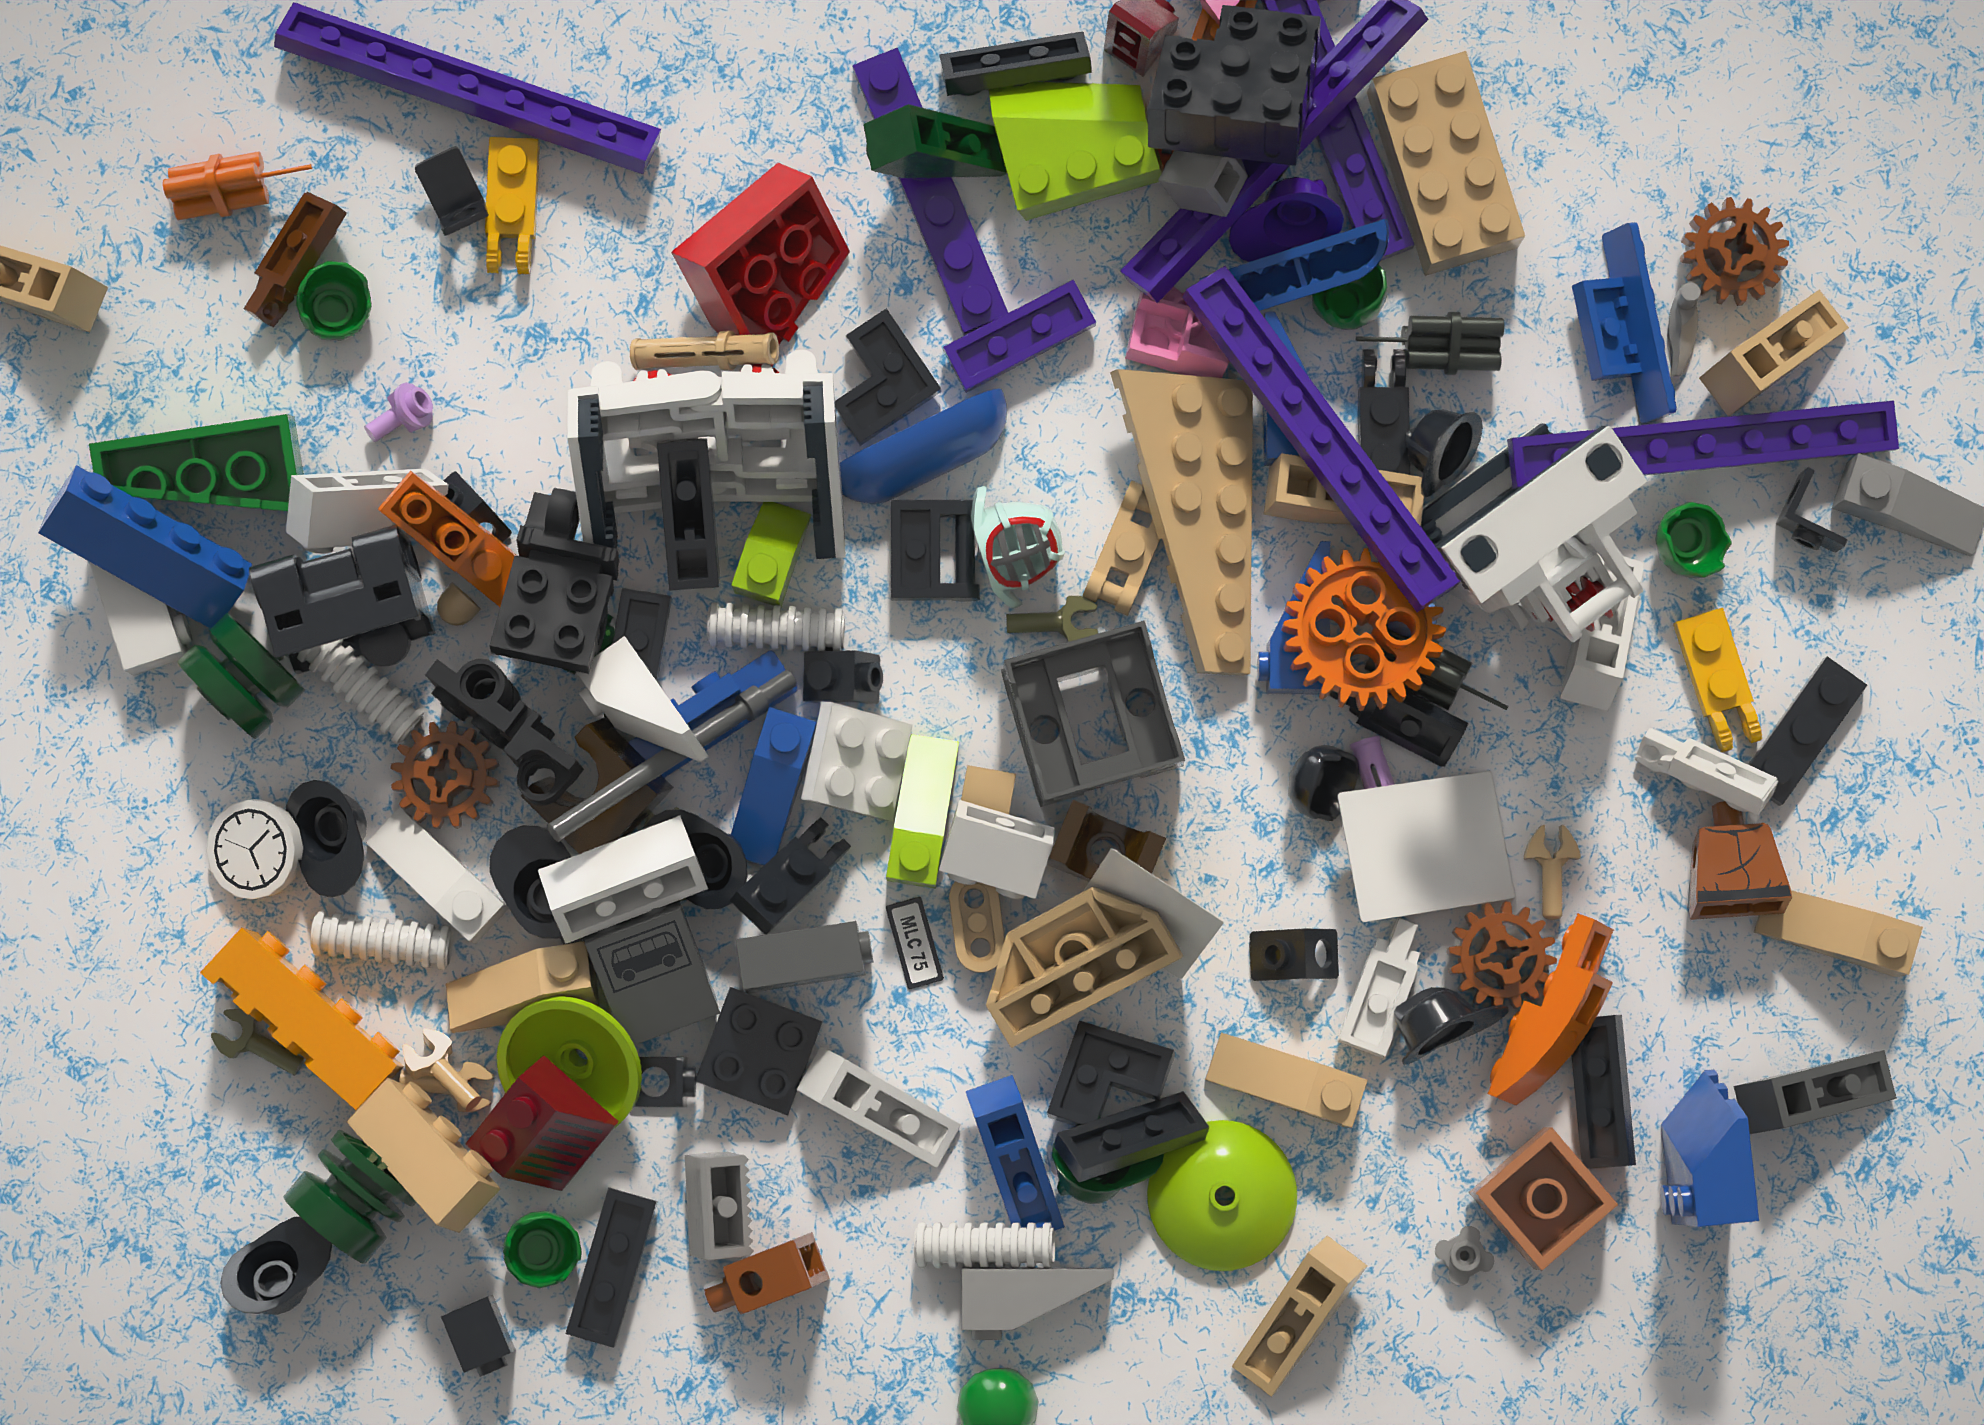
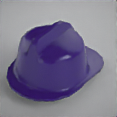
(1290, 216)

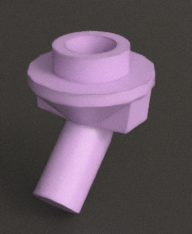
(409, 407)

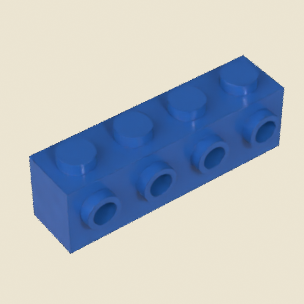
(145, 547)

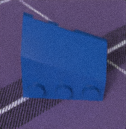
(1708, 1158)

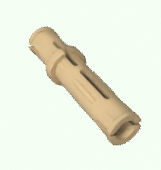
(722, 350)

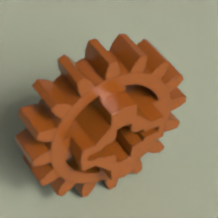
(1715, 244)
(424, 772)
(1495, 932)

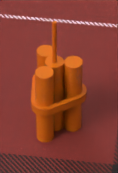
(220, 185)

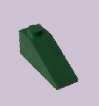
(932, 145)

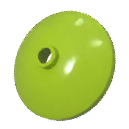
(556, 1030)
(1230, 1235)

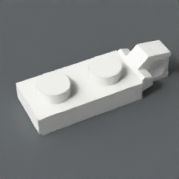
(1707, 771)
(1380, 989)

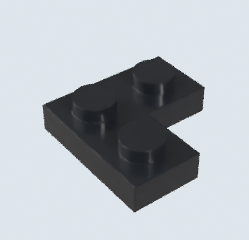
(896, 383)
(1103, 1060)

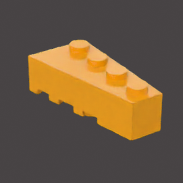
(304, 1016)

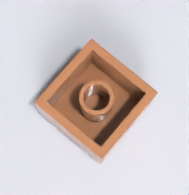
(1543, 1198)

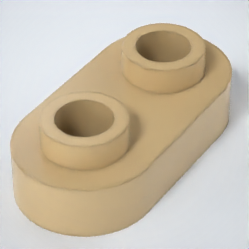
(975, 924)

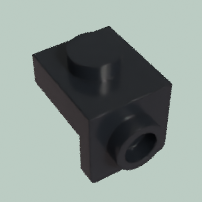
(842, 677)

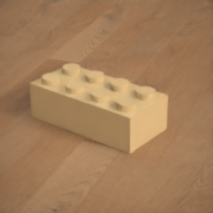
(1445, 163)

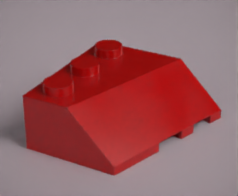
(764, 255)

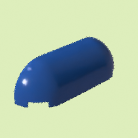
(1313, 266)
(925, 449)

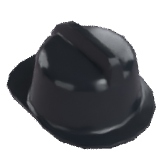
(1443, 446)
(331, 836)
(718, 856)
(516, 876)
(1440, 1018)
(275, 1269)

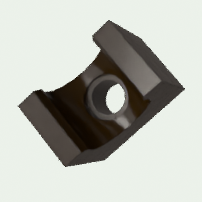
(613, 759)
(1085, 827)

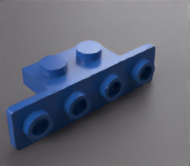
(1623, 325)
(715, 695)

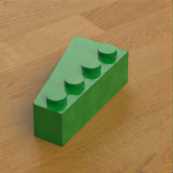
(212, 464)

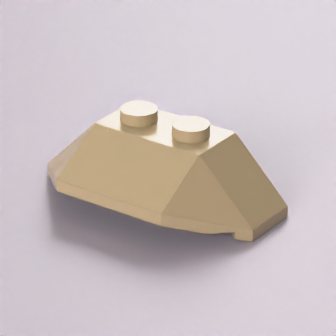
(1074, 961)

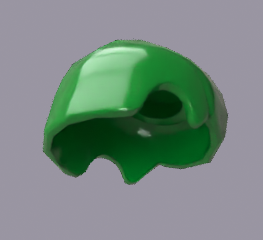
(334, 301)
(1353, 303)
(1692, 540)
(541, 1249)
(997, 1398)

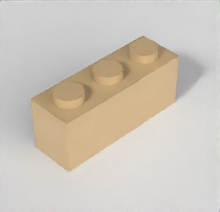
(425, 1154)

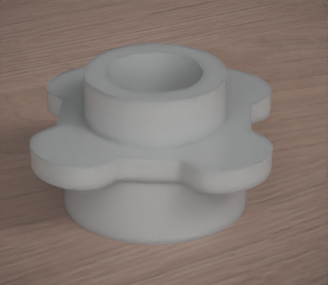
(1450, 1252)

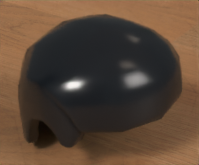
(1319, 779)

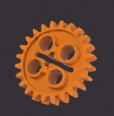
(1330, 657)

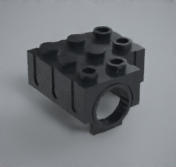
(1241, 91)

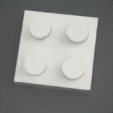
(856, 761)

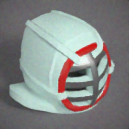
(1016, 543)

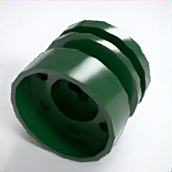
(350, 1198)

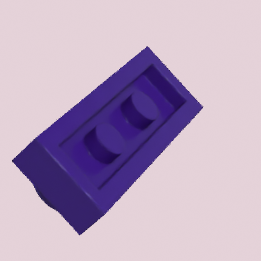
(1019, 336)

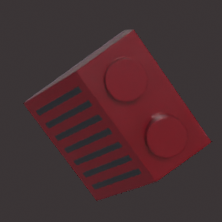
(542, 1128)

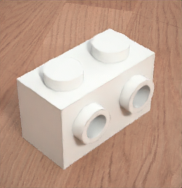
(996, 850)

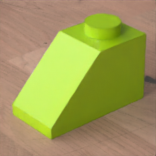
(771, 553)

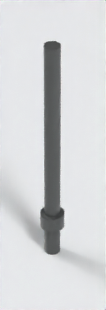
(747, 705)

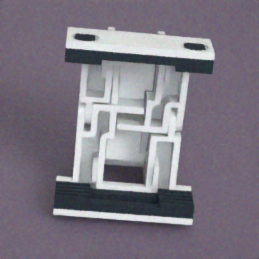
(754, 402)
(1541, 537)

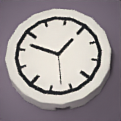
(254, 849)

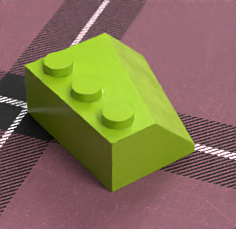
(1072, 143)

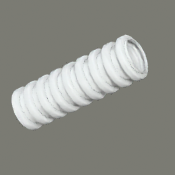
(775, 627)
(364, 688)
(381, 940)
(984, 1245)

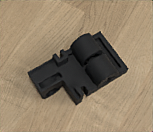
(555, 589)
(505, 721)

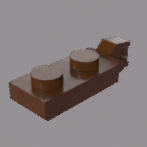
(292, 256)

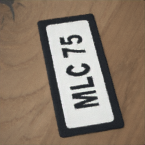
(914, 943)

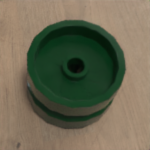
(237, 679)

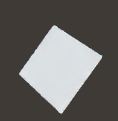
(1426, 846)
(1186, 920)

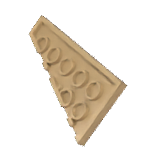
(1198, 487)

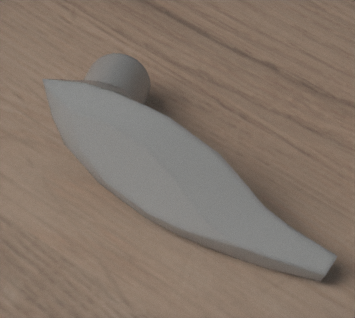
(1683, 325)

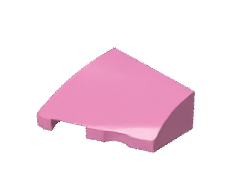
(1173, 338)

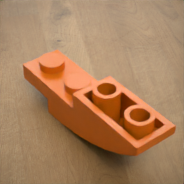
(450, 535)
(1549, 1034)

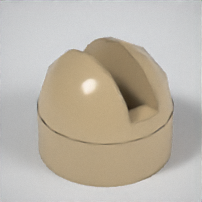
(456, 606)

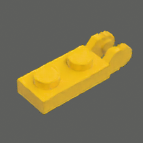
(511, 199)
(1717, 675)

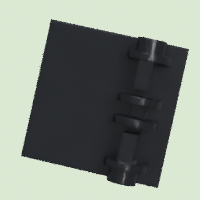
(758, 1051)

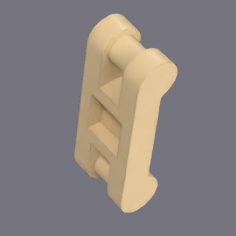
(1127, 551)

